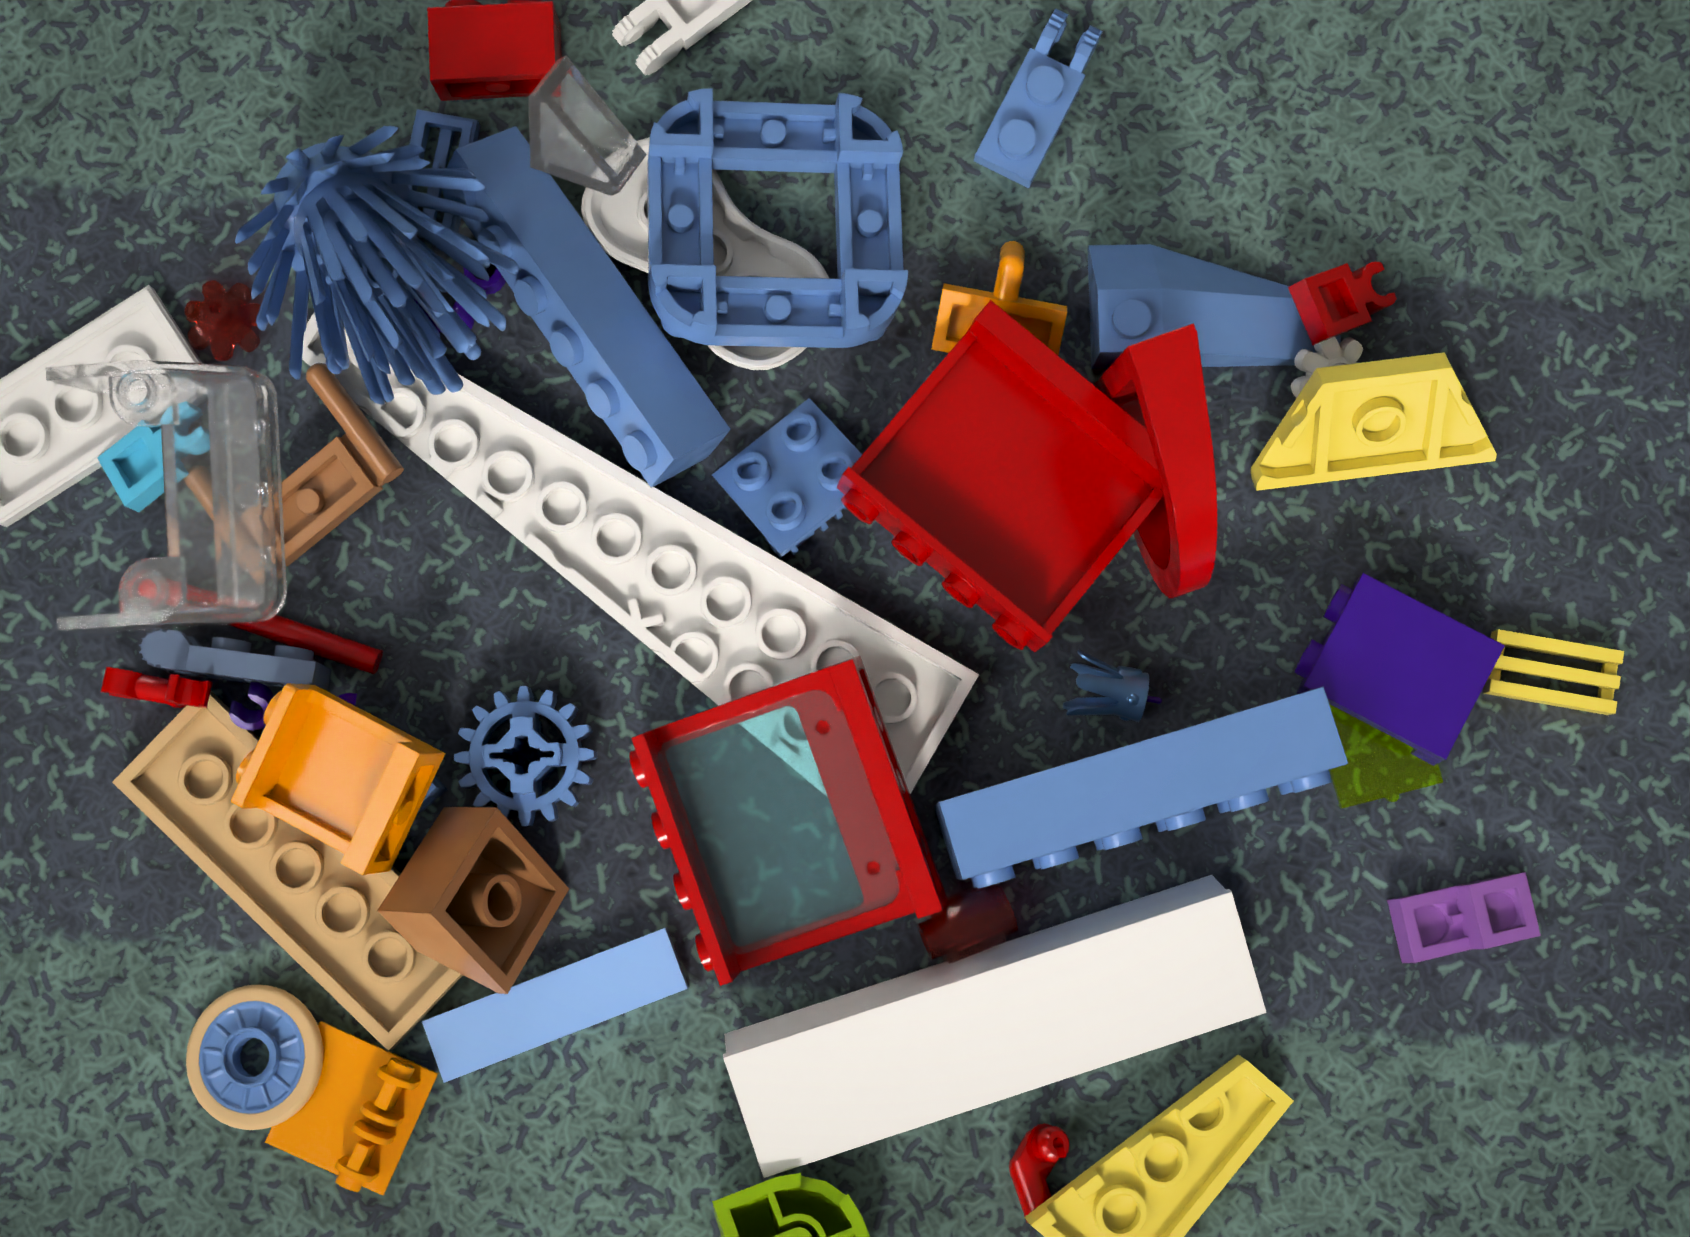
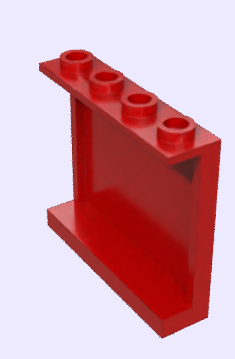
(1008, 479)

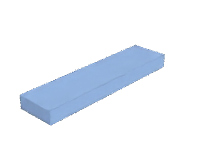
(555, 1004)

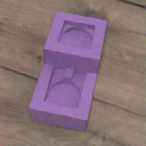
(1463, 917)

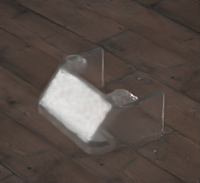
(218, 493)

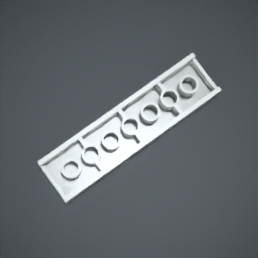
(992, 1024)

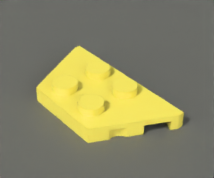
(1374, 423)

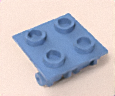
(791, 477)

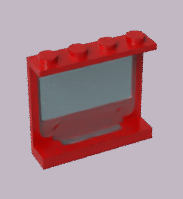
(787, 819)

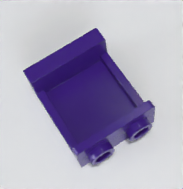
(1399, 666)

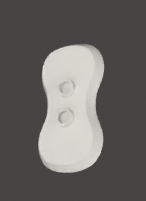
(738, 249)

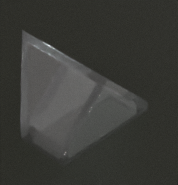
(578, 133)

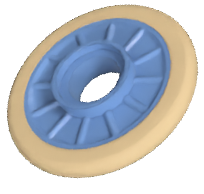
(293, 1063)

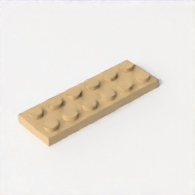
(283, 875)

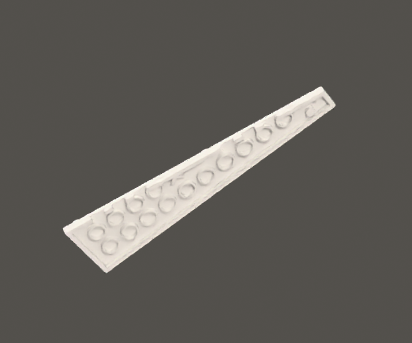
(659, 568)

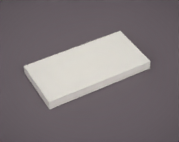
(59, 431)

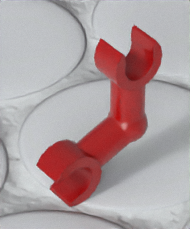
(175, 691)

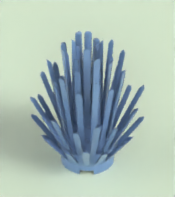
(355, 248)

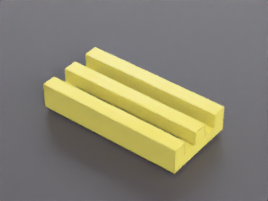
(1606, 680)

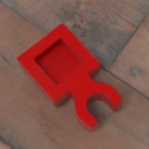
(1338, 300)

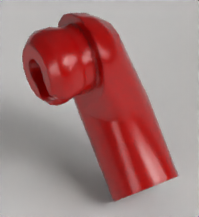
(1034, 1162)

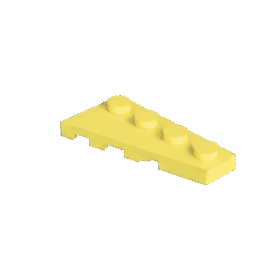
(1172, 1165)

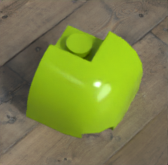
(789, 1208)

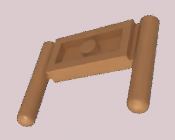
(336, 477)

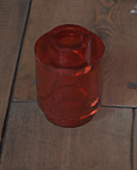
(968, 924)

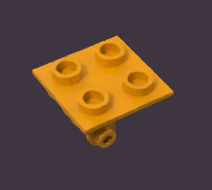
(357, 1112)

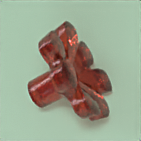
(223, 320)

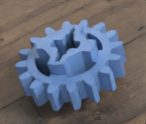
(524, 726)

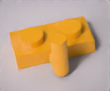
(962, 305)

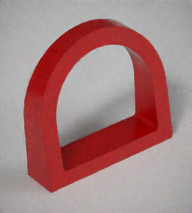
(1165, 392)

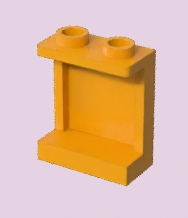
(338, 775)

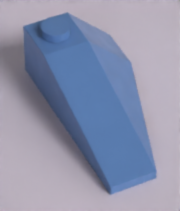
(1154, 290)

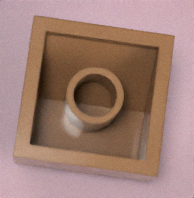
(475, 896)

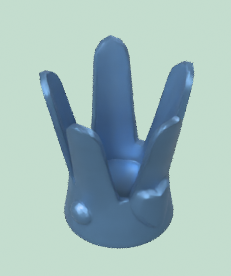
(1123, 686)

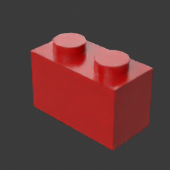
(491, 48)

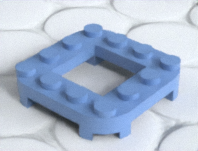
(781, 138)

